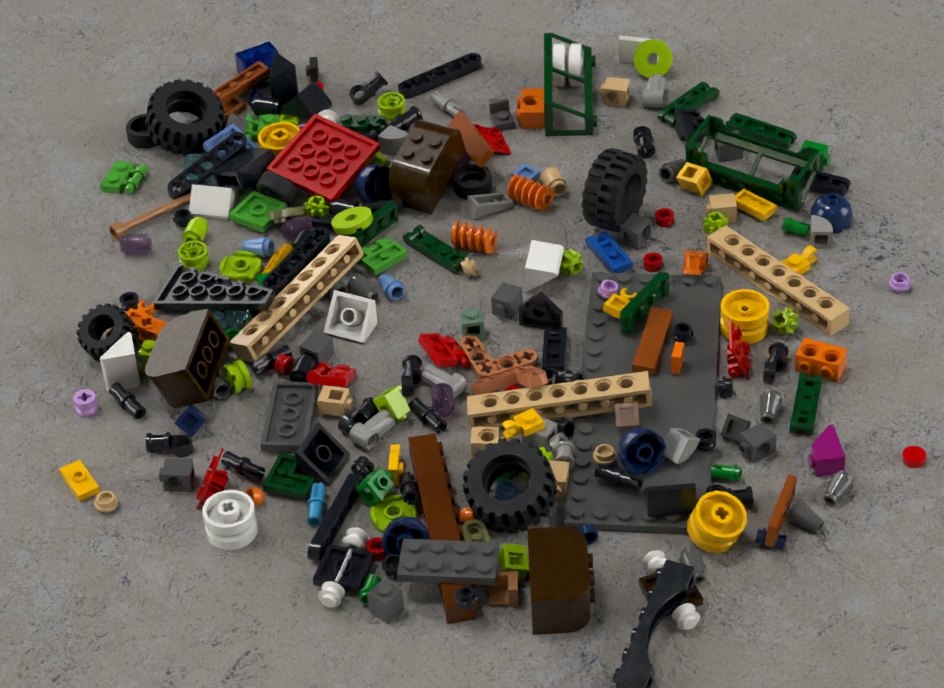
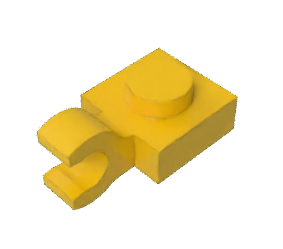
(802, 262)
(525, 423)

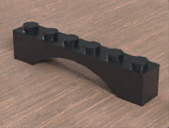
(671, 589)

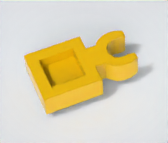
(617, 303)
(395, 466)

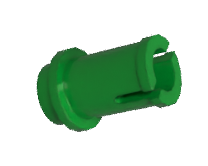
(795, 227)
(726, 472)
(367, 587)

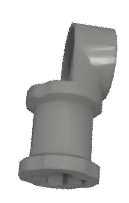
(563, 449)

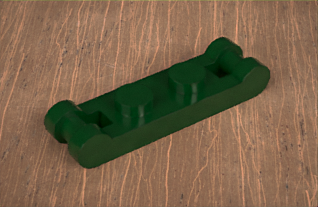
(691, 99)
(761, 131)
(435, 249)
(644, 301)
(806, 404)

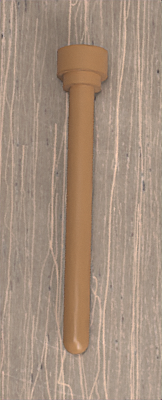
(120, 229)

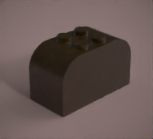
(425, 165)
(187, 358)
(559, 580)

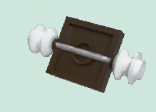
(684, 613)

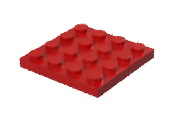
(324, 158)

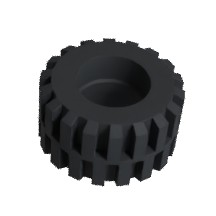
(97, 322)

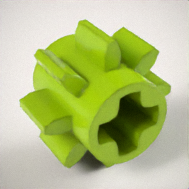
(316, 206)
(714, 222)
(571, 262)
(785, 321)

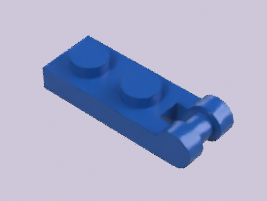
(609, 252)

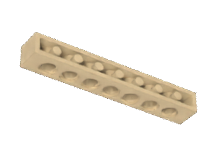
(778, 280)
(296, 298)
(561, 399)

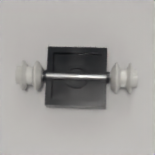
(343, 568)

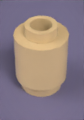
(553, 179)

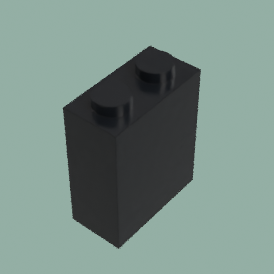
(244, 168)

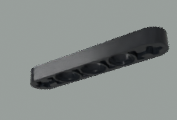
(414, 86)
(210, 156)
(316, 239)
(334, 517)

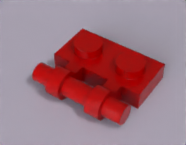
(443, 351)

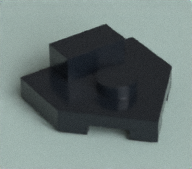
(687, 123)
(540, 312)

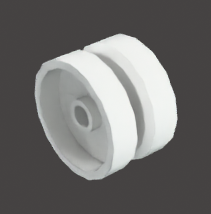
(572, 64)
(230, 520)

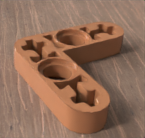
(494, 366)
(525, 375)

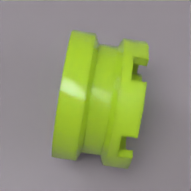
(391, 105)
(193, 255)
(237, 375)

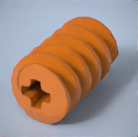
(530, 193)
(474, 239)

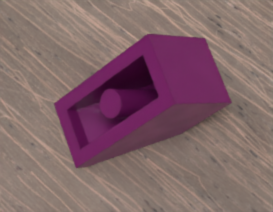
(827, 453)

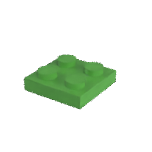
(254, 211)

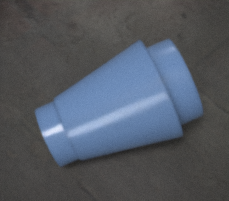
(261, 247)
(391, 287)

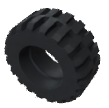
(183, 97)
(614, 189)
(501, 459)

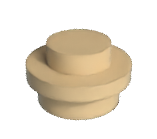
(469, 267)
(604, 454)
(106, 501)

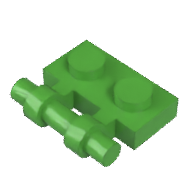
(264, 120)
(123, 176)
(382, 255)

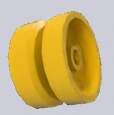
(277, 136)
(748, 311)
(716, 522)

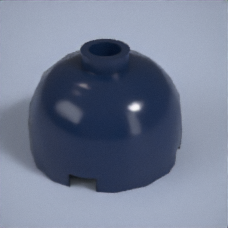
(373, 183)
(834, 209)
(641, 450)
(400, 529)

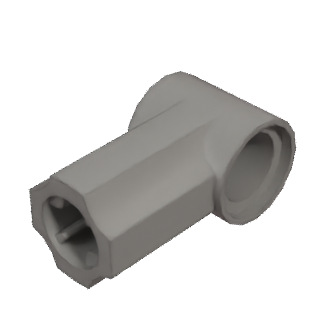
(655, 92)
(434, 375)
(368, 434)

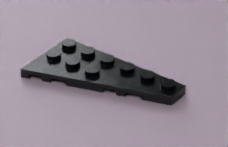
(199, 291)

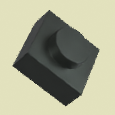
(312, 69)
(734, 426)

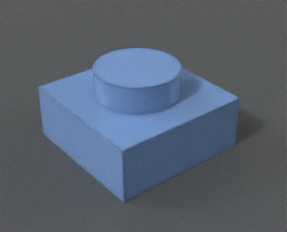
(527, 171)

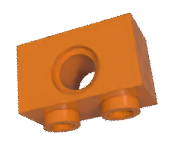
(531, 108)

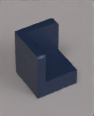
(191, 420)

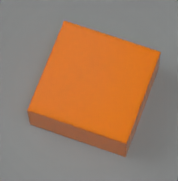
(677, 358)

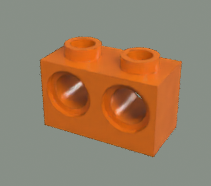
(821, 358)

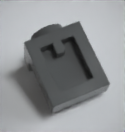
(501, 115)

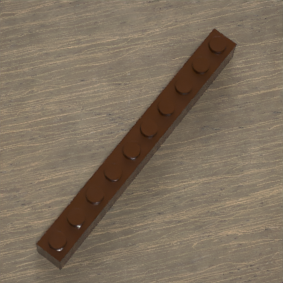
(438, 511)

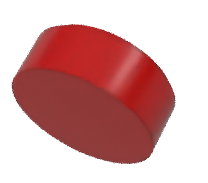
(914, 456)

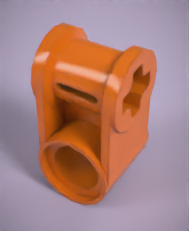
(695, 262)
(149, 331)

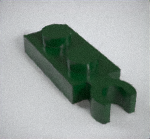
(362, 122)

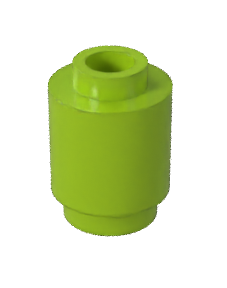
(195, 230)

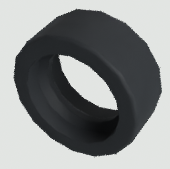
(138, 140)
(469, 172)
(277, 187)

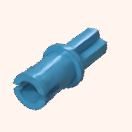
(316, 504)

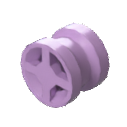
(85, 403)

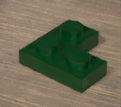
(285, 480)

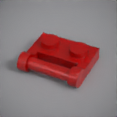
(331, 376)

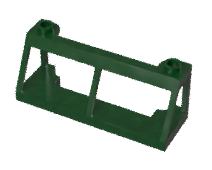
(589, 62)
(785, 194)

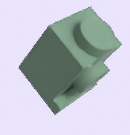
(471, 321)

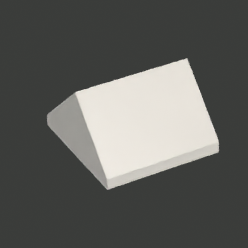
(627, 47)
(212, 201)
(541, 264)
(351, 316)
(120, 364)

